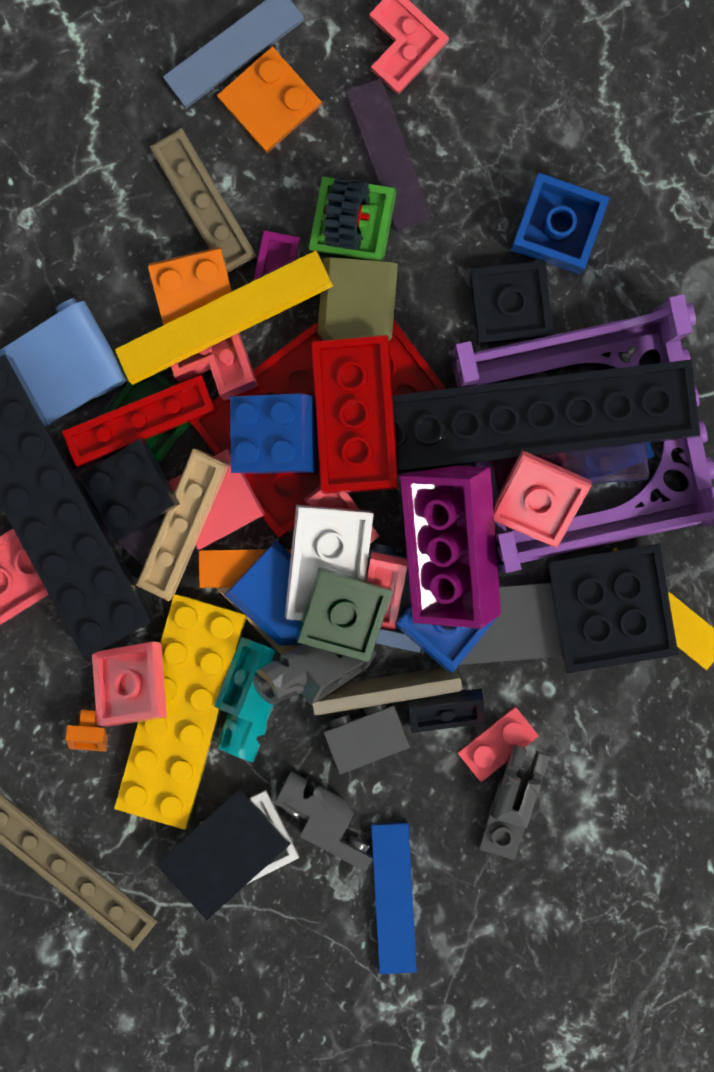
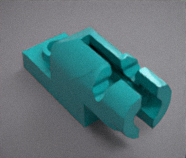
(242, 702)

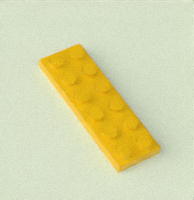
(173, 750)

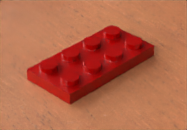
(355, 414)

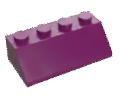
(451, 546)

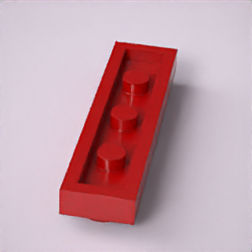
(139, 420)

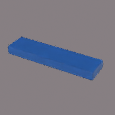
(394, 898)

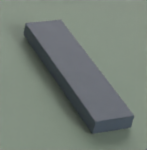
(232, 49)

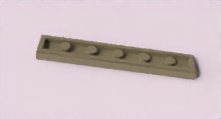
(73, 875)

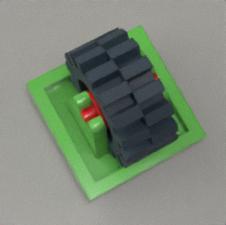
(352, 219)

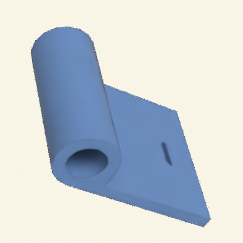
(66, 361)

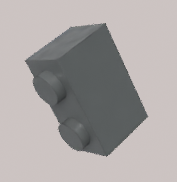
(365, 737)

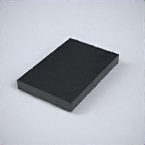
(223, 853)

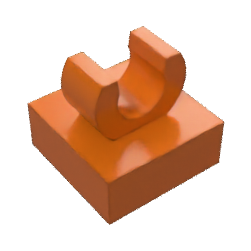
(87, 734)

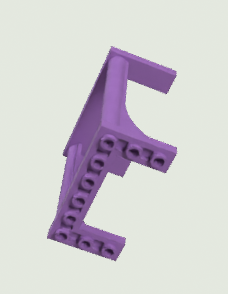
(652, 331)

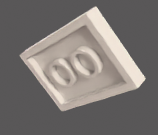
(329, 540)

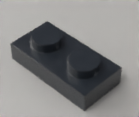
(447, 711)

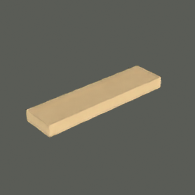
(182, 524)

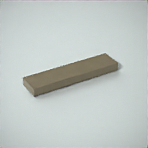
(202, 199)
(389, 690)

